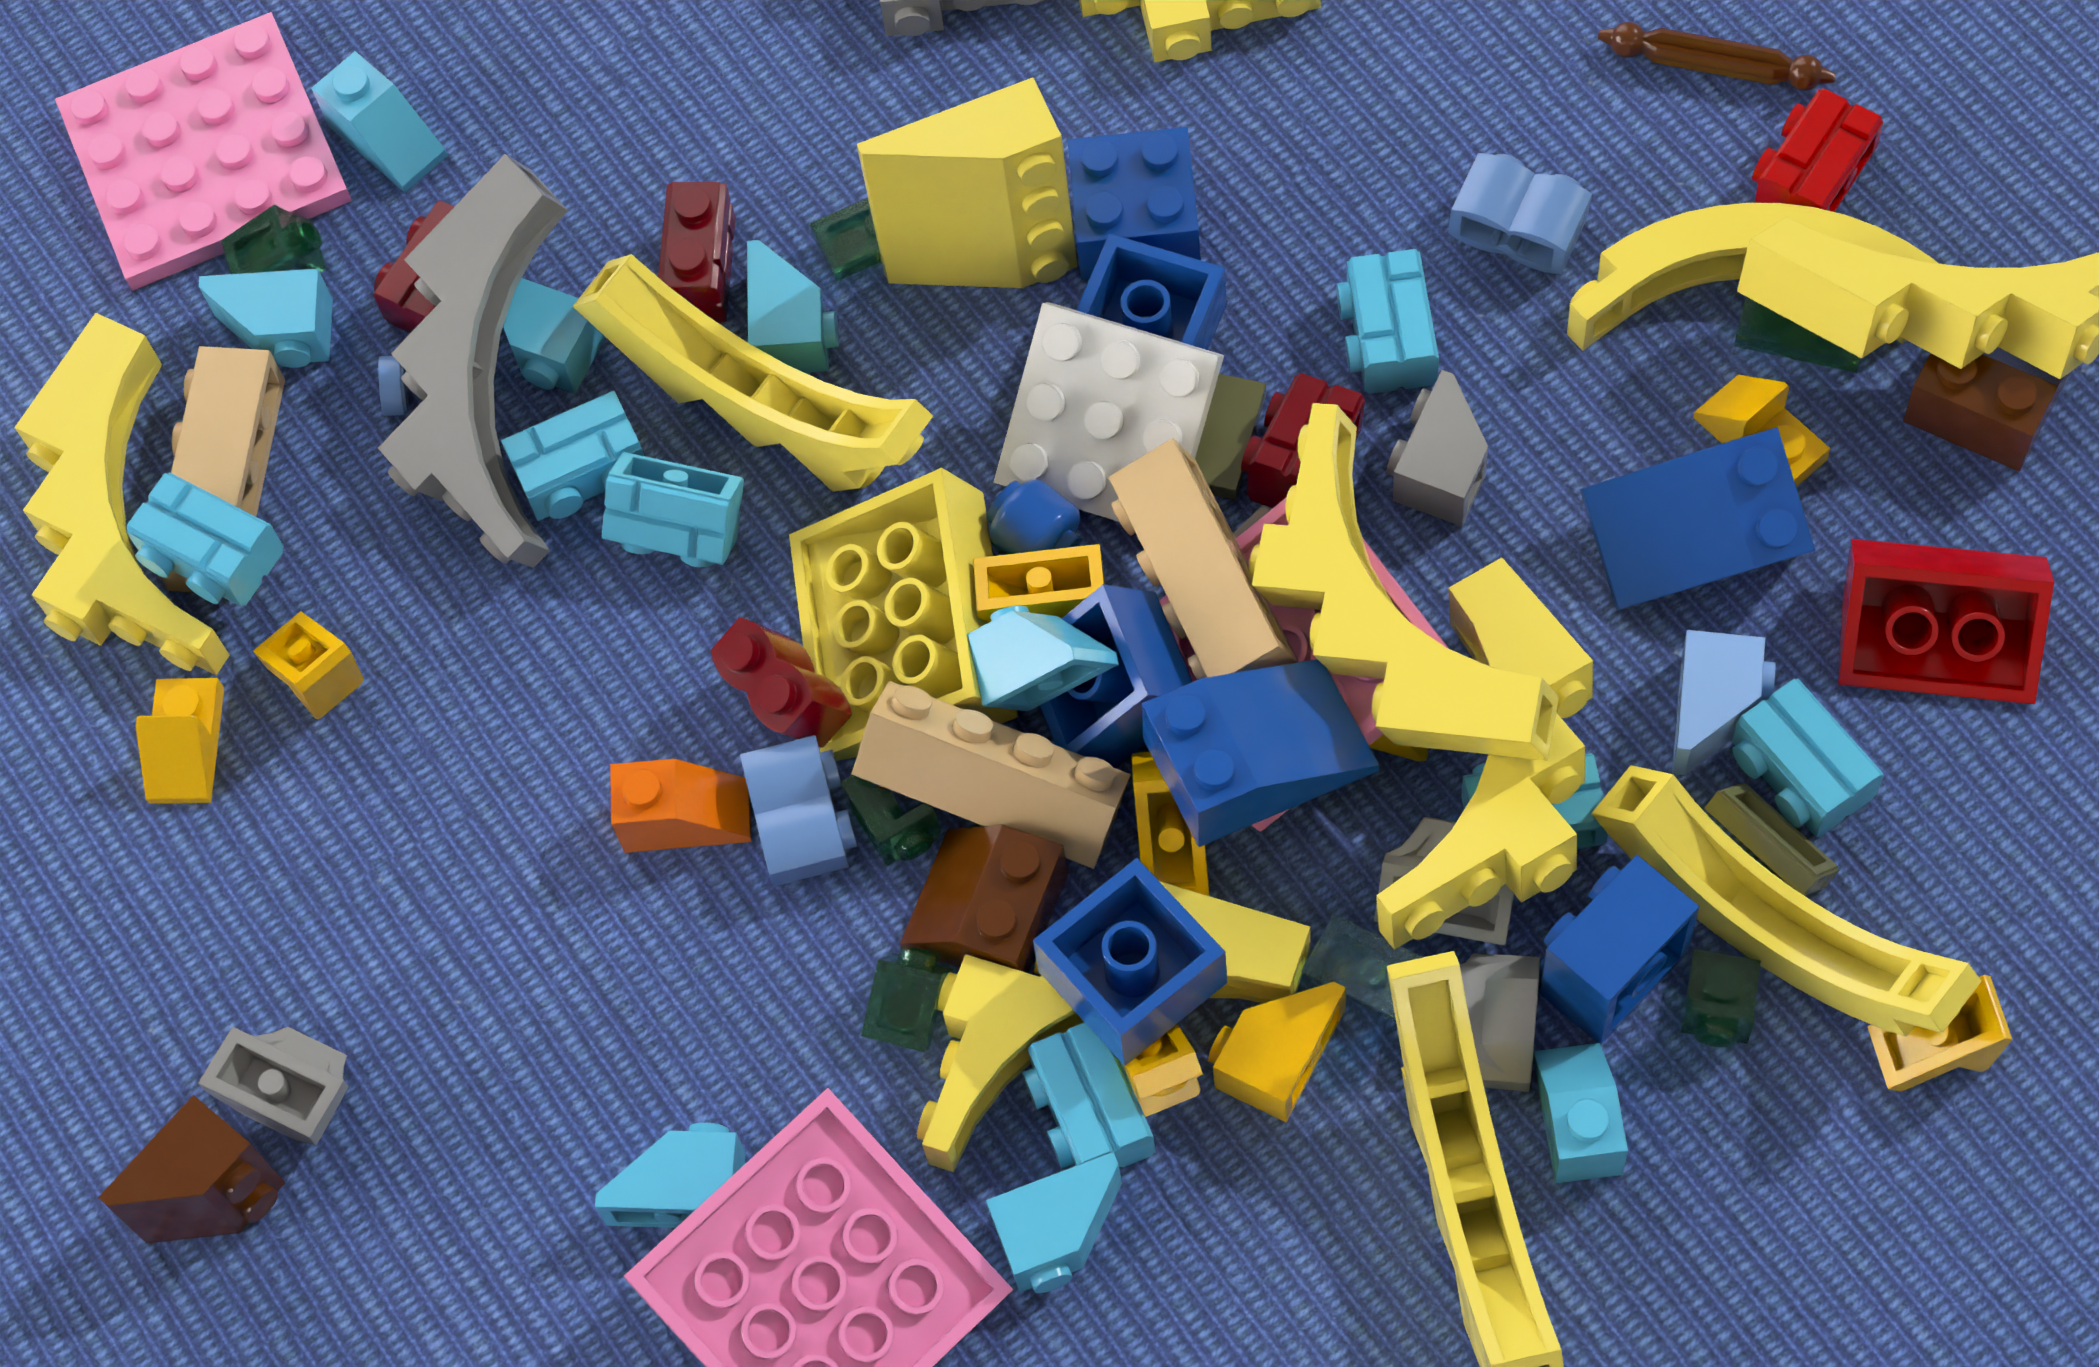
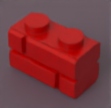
(1821, 153)

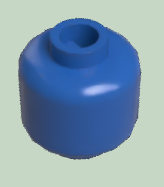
(1032, 519)

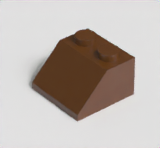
(1986, 406)
(988, 896)
(193, 1181)

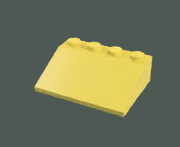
(973, 194)
(894, 596)

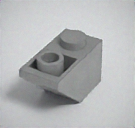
(1444, 456)

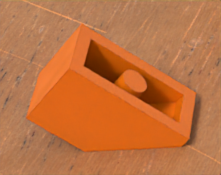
(677, 806)

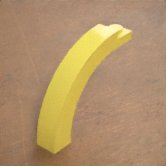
(1696, 251)
(1774, 923)

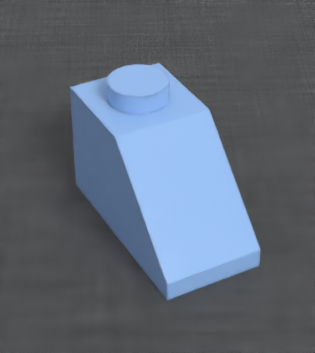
(1717, 685)

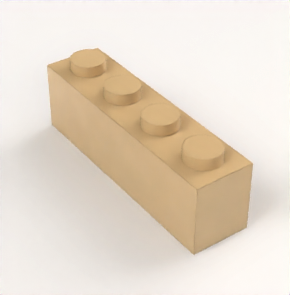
(227, 428)
(1197, 564)
(989, 771)

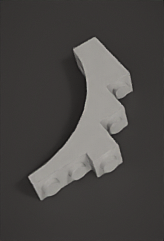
(450, 358)

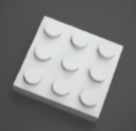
(1100, 401)

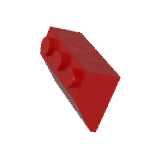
(1944, 621)

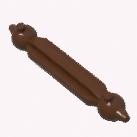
(1717, 56)

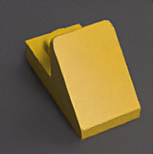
(1756, 405)
(311, 663)
(181, 740)
(1968, 1042)
(1165, 1073)

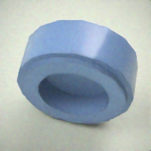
(393, 391)

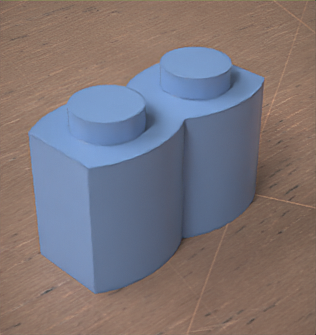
(1520, 212)
(796, 810)

